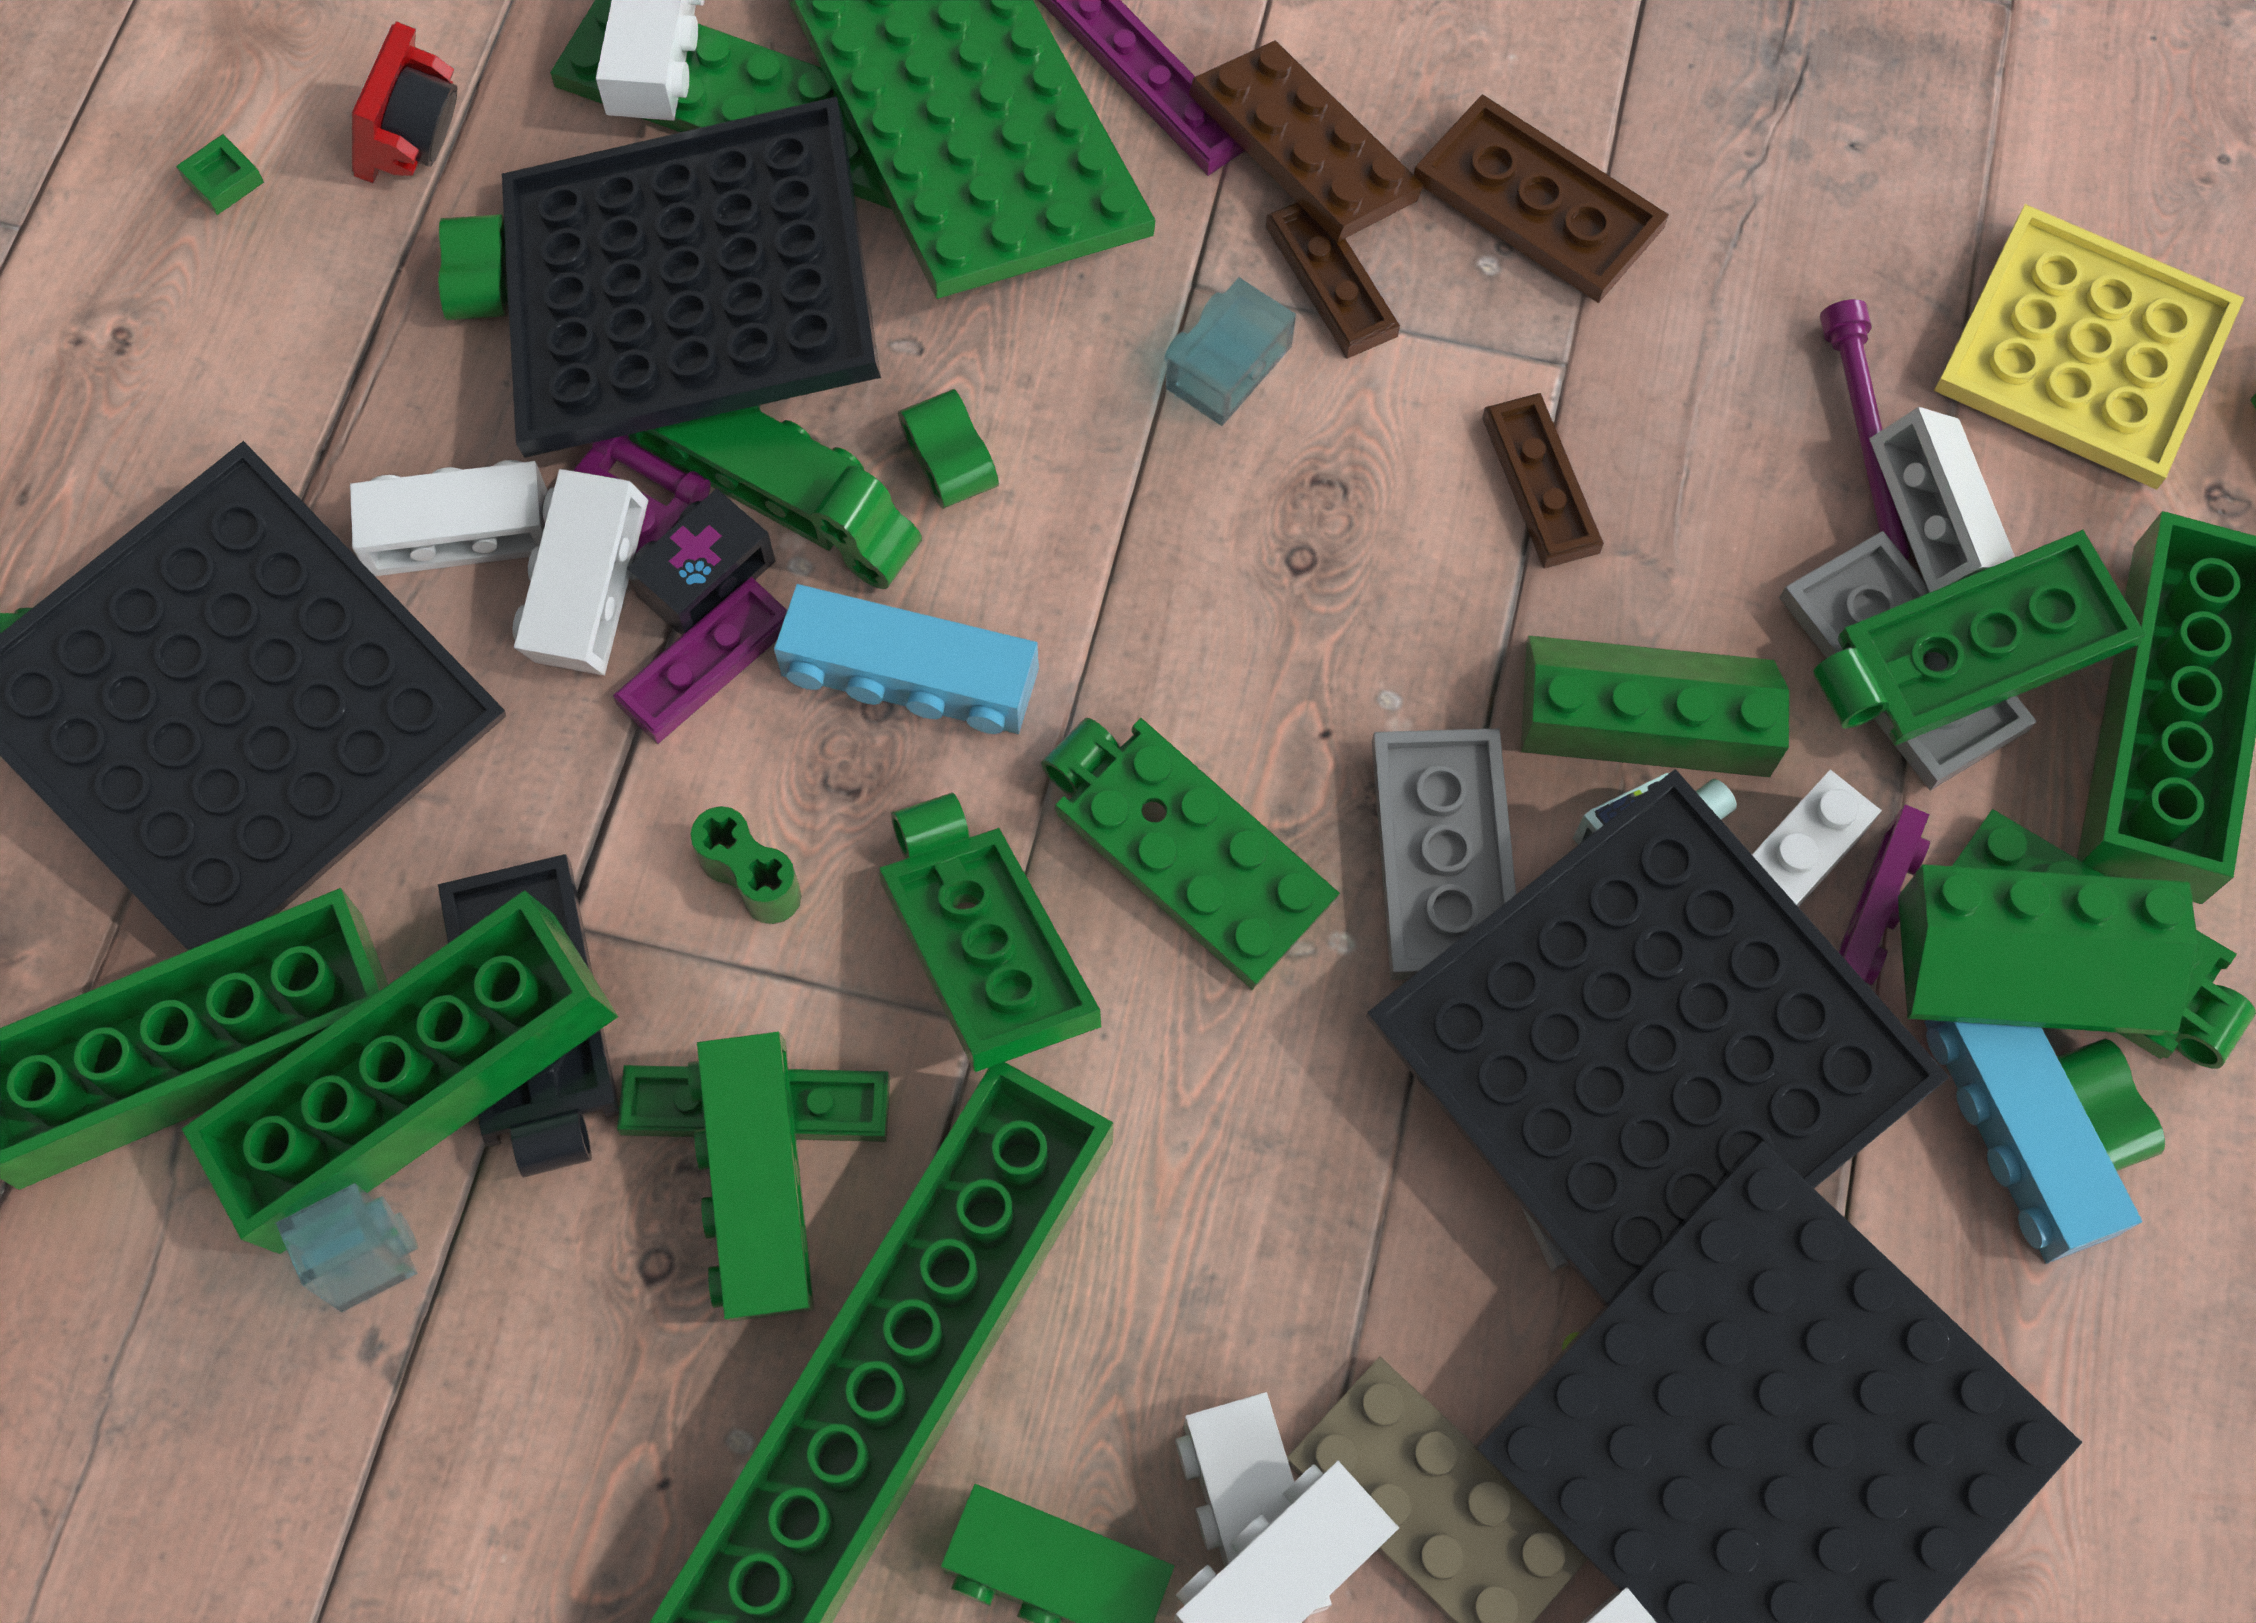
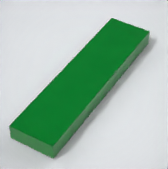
(825, 1104)

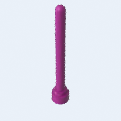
(1847, 327)

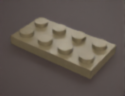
(1461, 1523)

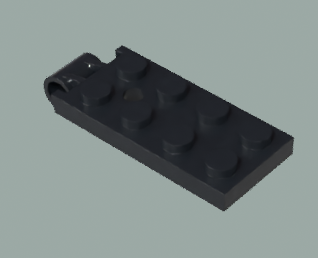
(549, 1107)

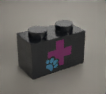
(700, 561)

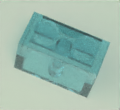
(1229, 350)
(349, 1247)

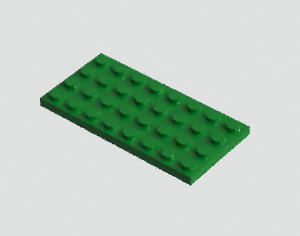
(975, 135)

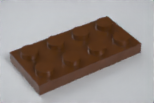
(1306, 140)
(1540, 198)

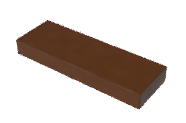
(1333, 281)
(1542, 480)

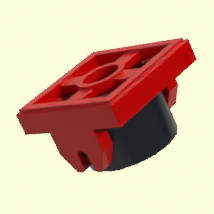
(402, 109)

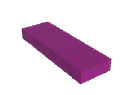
(702, 660)

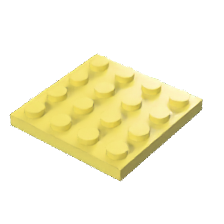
(2090, 346)

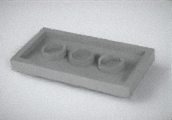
(1868, 583)
(1440, 838)

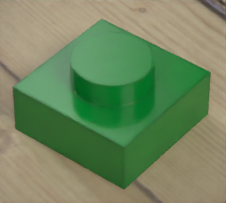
(220, 174)

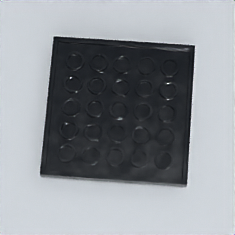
(685, 278)
(229, 702)
(1645, 1030)
(1777, 1424)

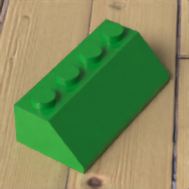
(1654, 706)
(2047, 949)

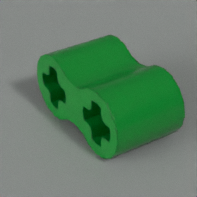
(473, 267)
(948, 448)
(866, 527)
(746, 864)
(2113, 1103)

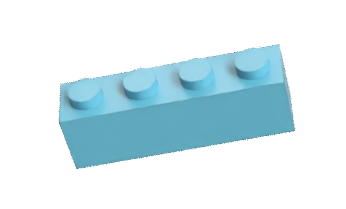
(907, 660)
(2035, 1135)

